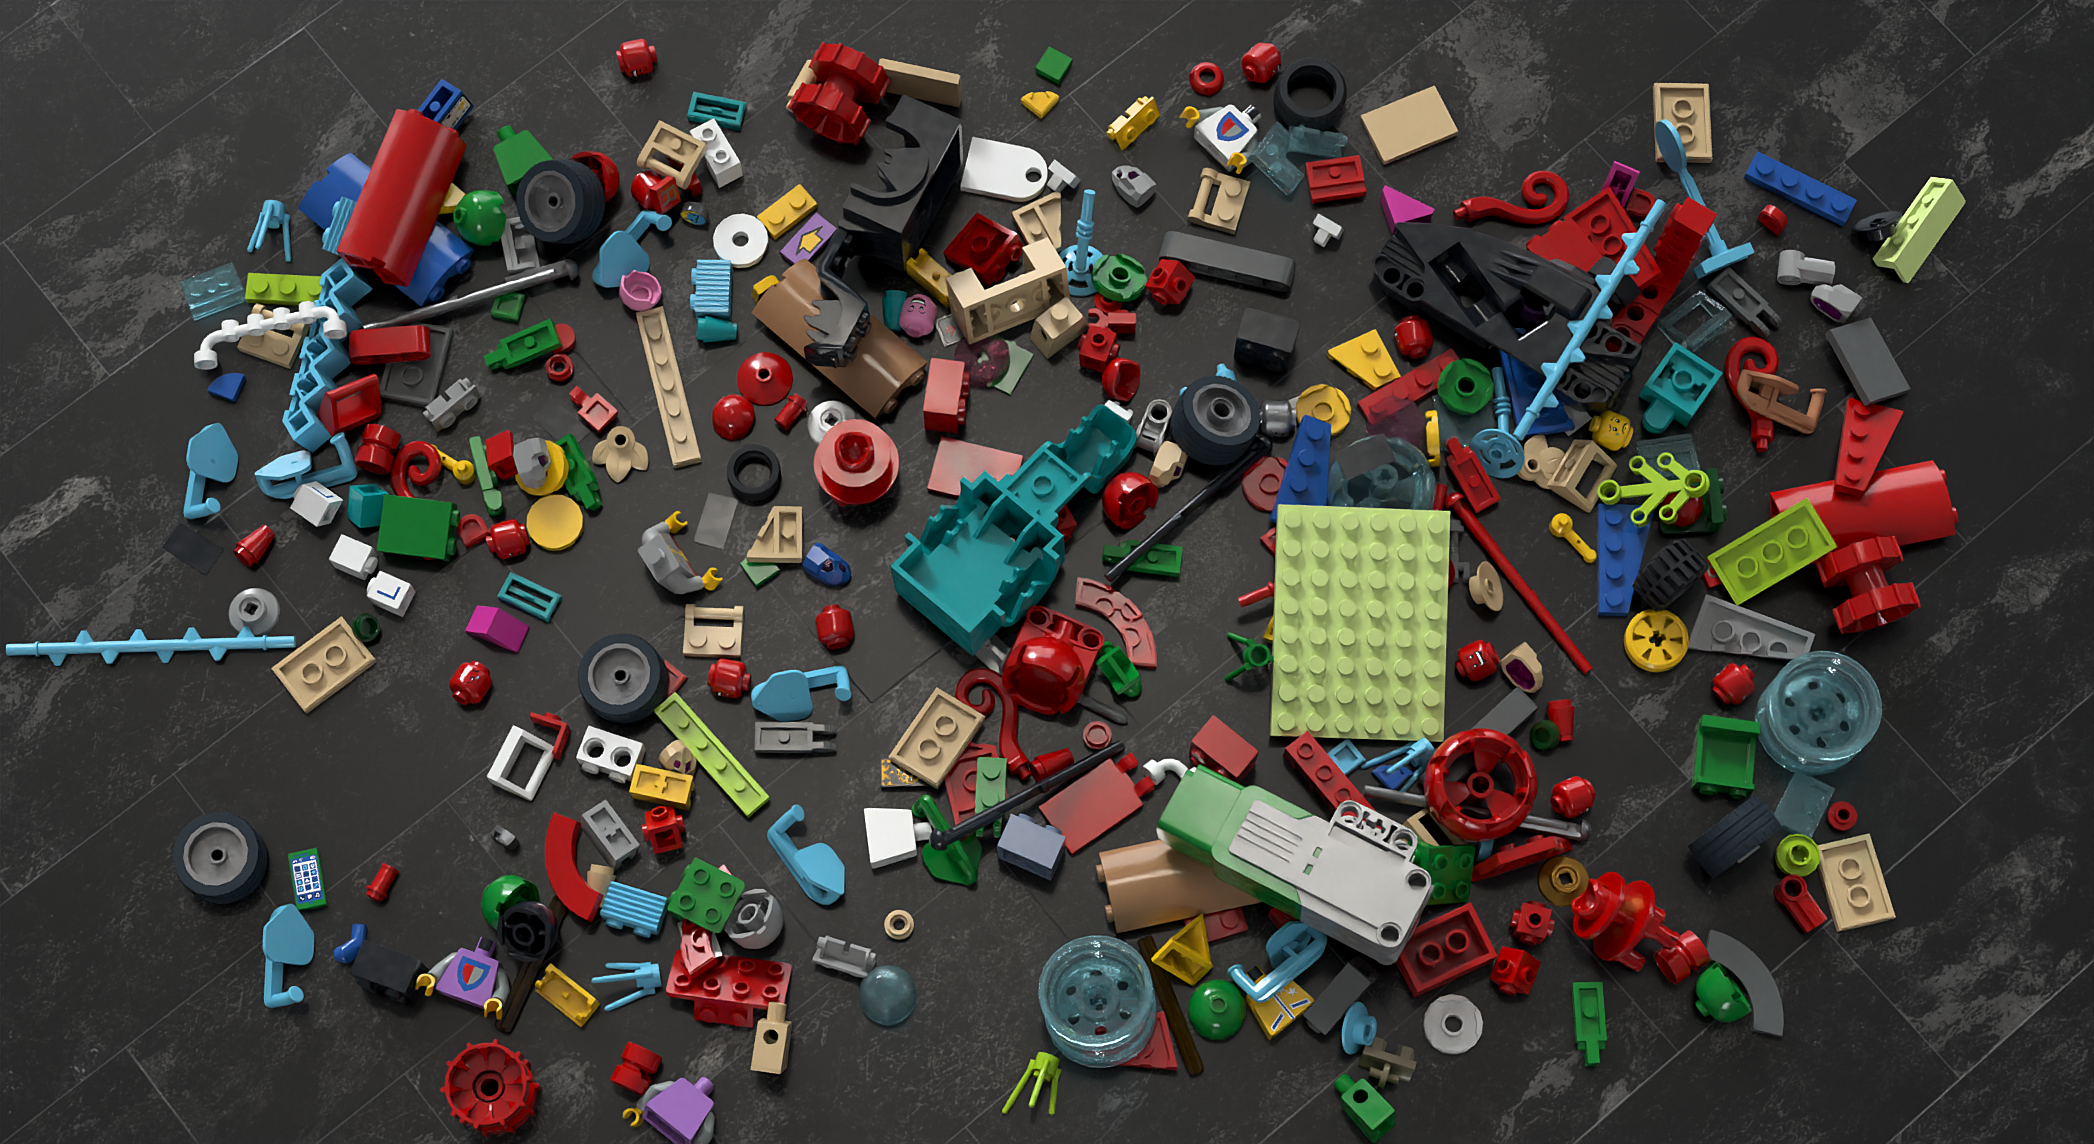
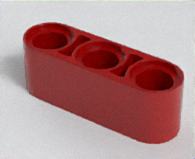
(389, 345)

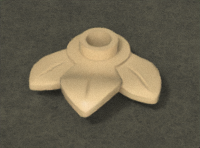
(620, 457)
(1543, 460)

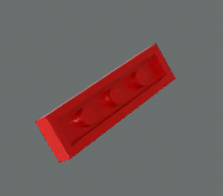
(1413, 385)

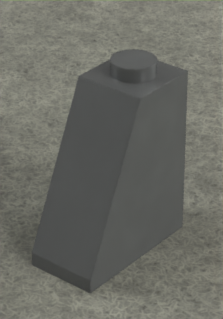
(1341, 994)

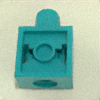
(1674, 394)

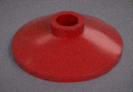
(768, 390)

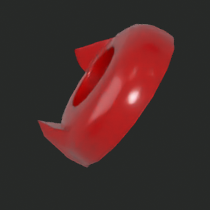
(1202, 87)

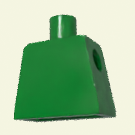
(517, 155)
(1374, 1115)

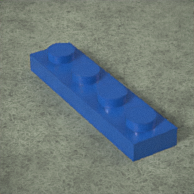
(1800, 188)

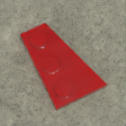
(1157, 1052)

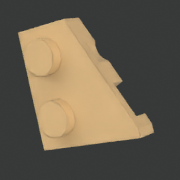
(1041, 220)
(779, 538)

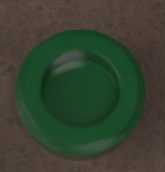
(1545, 735)

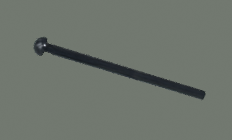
(1227, 477)
(940, 840)

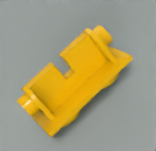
(1140, 114)

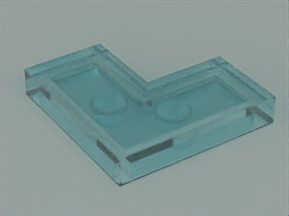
(1271, 159)

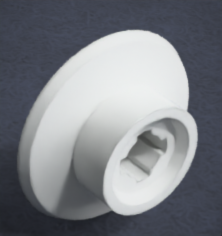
(820, 415)

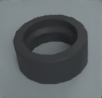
(1627, 288)
(745, 453)

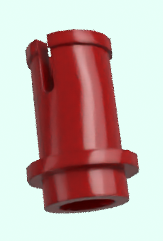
(791, 411)
(381, 883)

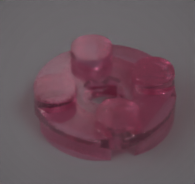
(988, 370)

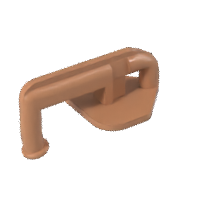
(1765, 402)

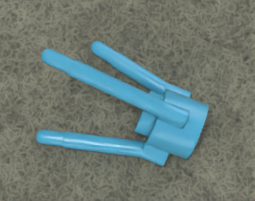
(271, 217)
(1418, 754)
(645, 975)

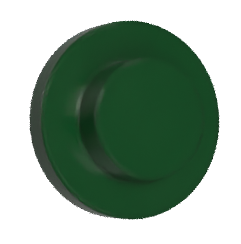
(365, 627)

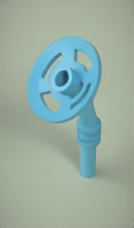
(1080, 261)
(1501, 446)

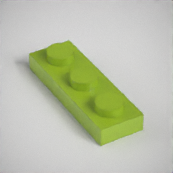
(282, 289)

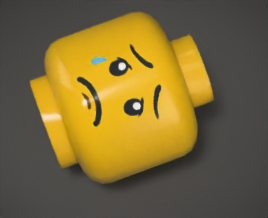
(1611, 430)

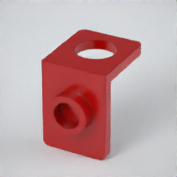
(554, 722)

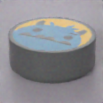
(694, 213)

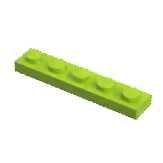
(712, 754)

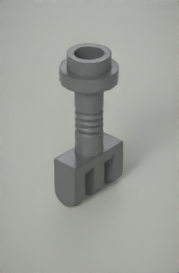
(1456, 529)

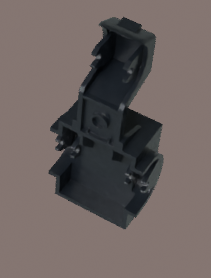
(884, 224)

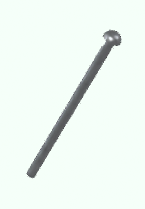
(514, 283)
(1532, 823)

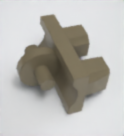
(1387, 1065)

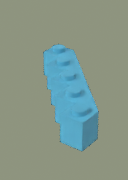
(322, 356)

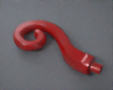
(1488, 206)
(1761, 427)
(400, 465)
(1008, 744)

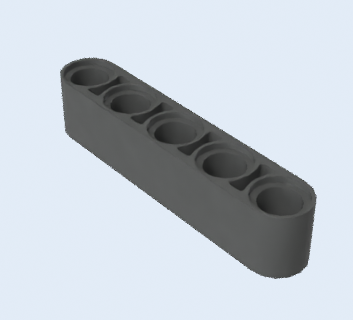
(1229, 261)
(1505, 718)

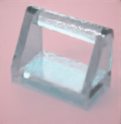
(1719, 320)

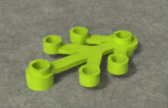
(1658, 488)

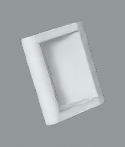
(508, 756)

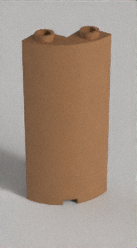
(883, 359)
(1161, 885)

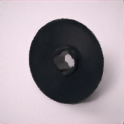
(1879, 225)

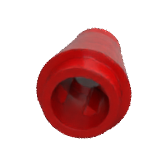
(254, 545)
(1562, 714)
(1050, 763)

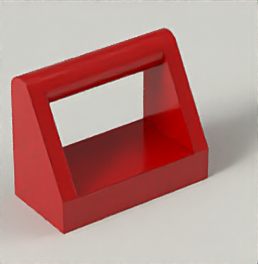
(353, 410)

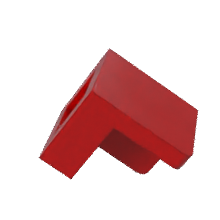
(500, 455)

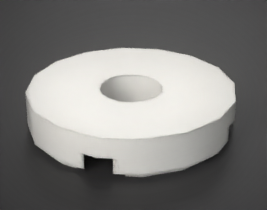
(736, 226)
(1448, 1041)

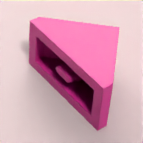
(1621, 181)
(1403, 208)
(497, 627)

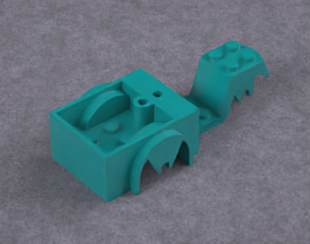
(968, 568)

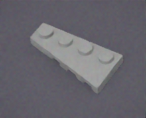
(1740, 631)

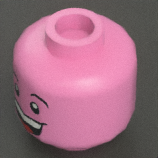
(918, 315)

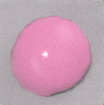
(639, 290)

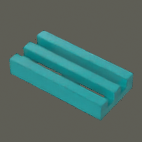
(719, 101)
(550, 607)

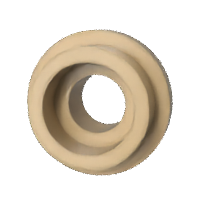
(899, 915)

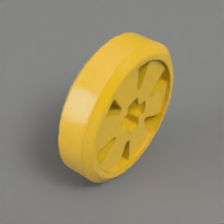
(1646, 654)

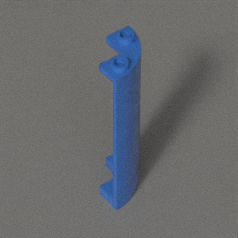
(444, 251)

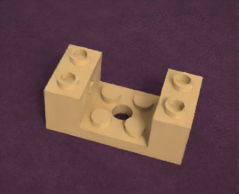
(990, 311)

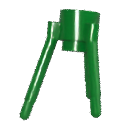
(1254, 655)

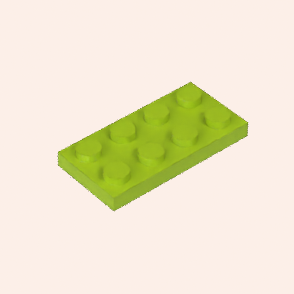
(1772, 551)

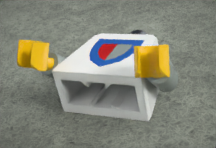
(1225, 133)

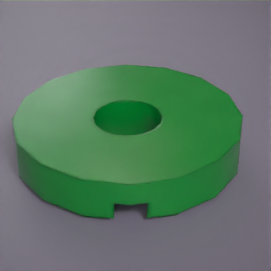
(1117, 289)
(1462, 402)

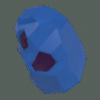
(826, 566)

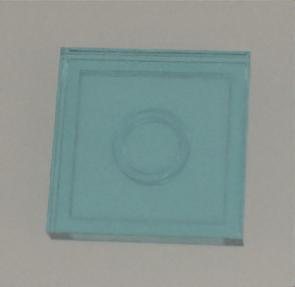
(1461, 426)

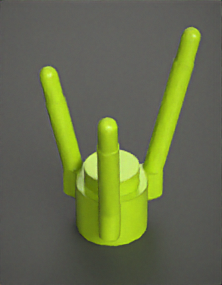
(1044, 1069)

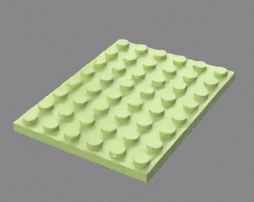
(1360, 623)

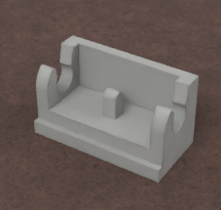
(519, 247)
(609, 834)

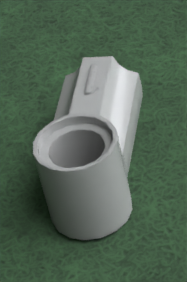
(1797, 268)

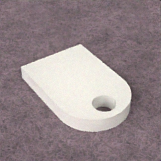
(1002, 169)

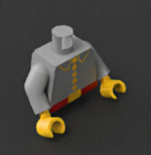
(669, 563)

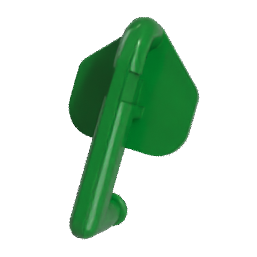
(959, 860)

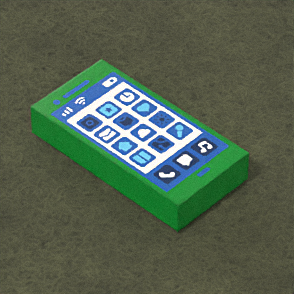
(307, 879)

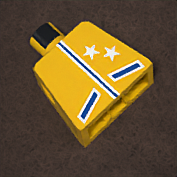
(1281, 1008)

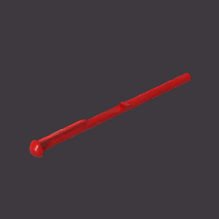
(1455, 501)

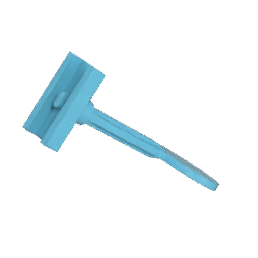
(1675, 156)

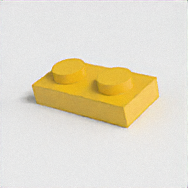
(787, 211)

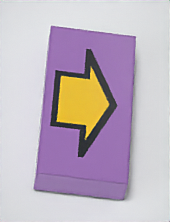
(809, 240)

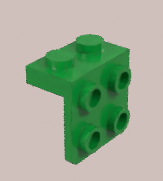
(1449, 870)
(705, 896)

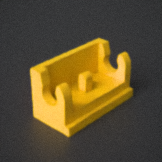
(929, 276)
(662, 787)
(566, 995)

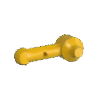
(462, 470)
(1562, 527)

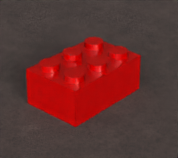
(1445, 950)

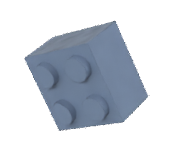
(1031, 846)

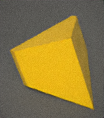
(1186, 953)

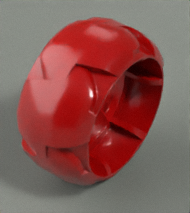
(1506, 809)

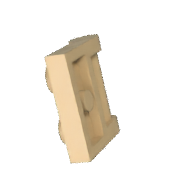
(676, 146)
(1227, 204)
(272, 345)
(713, 641)

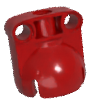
(1050, 660)

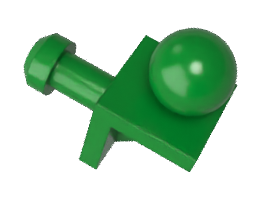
(1119, 670)

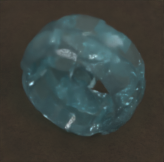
(1416, 489)

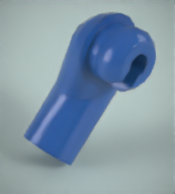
(349, 950)

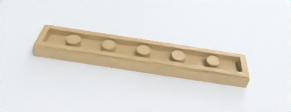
(668, 387)

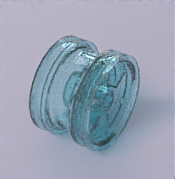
(1834, 676)
(1073, 967)

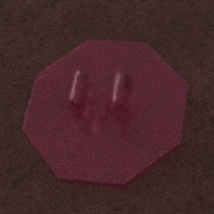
(1396, 418)

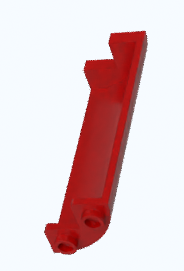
(402, 197)
(1897, 502)

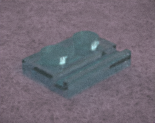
(213, 291)
(1679, 446)
(1803, 804)

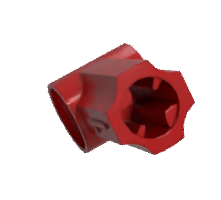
(1802, 905)

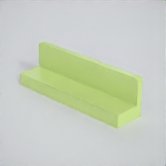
(1921, 228)

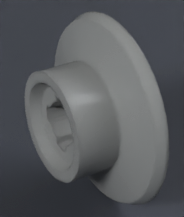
(265, 614)

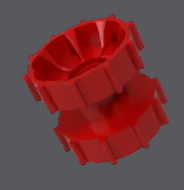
(847, 79)
(1863, 570)
(467, 1082)

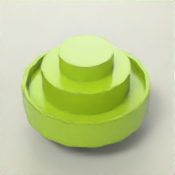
(1797, 855)

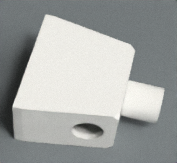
(893, 835)

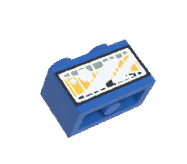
(446, 105)

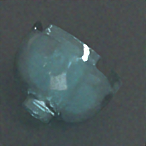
(887, 995)

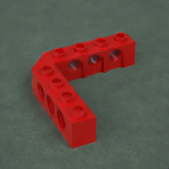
(1675, 251)
(1326, 780)

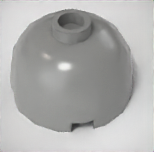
(755, 920)

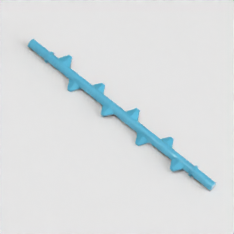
(1581, 328)
(139, 643)

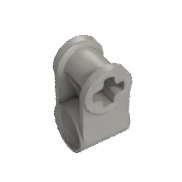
(1152, 432)

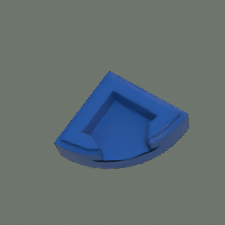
(227, 386)
(1394, 780)

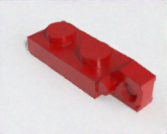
(1470, 476)

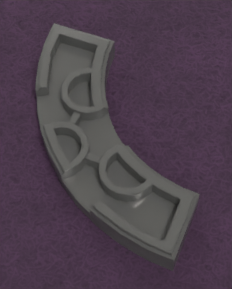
(1755, 978)

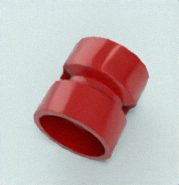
(377, 449)
(1686, 955)
(636, 1068)

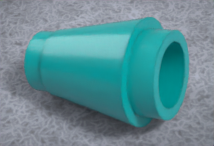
(892, 306)
(714, 329)

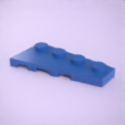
(1307, 467)

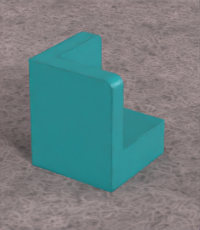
(365, 505)

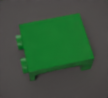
(418, 527)
(1725, 756)

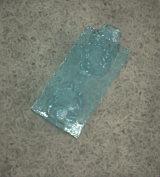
(1316, 142)

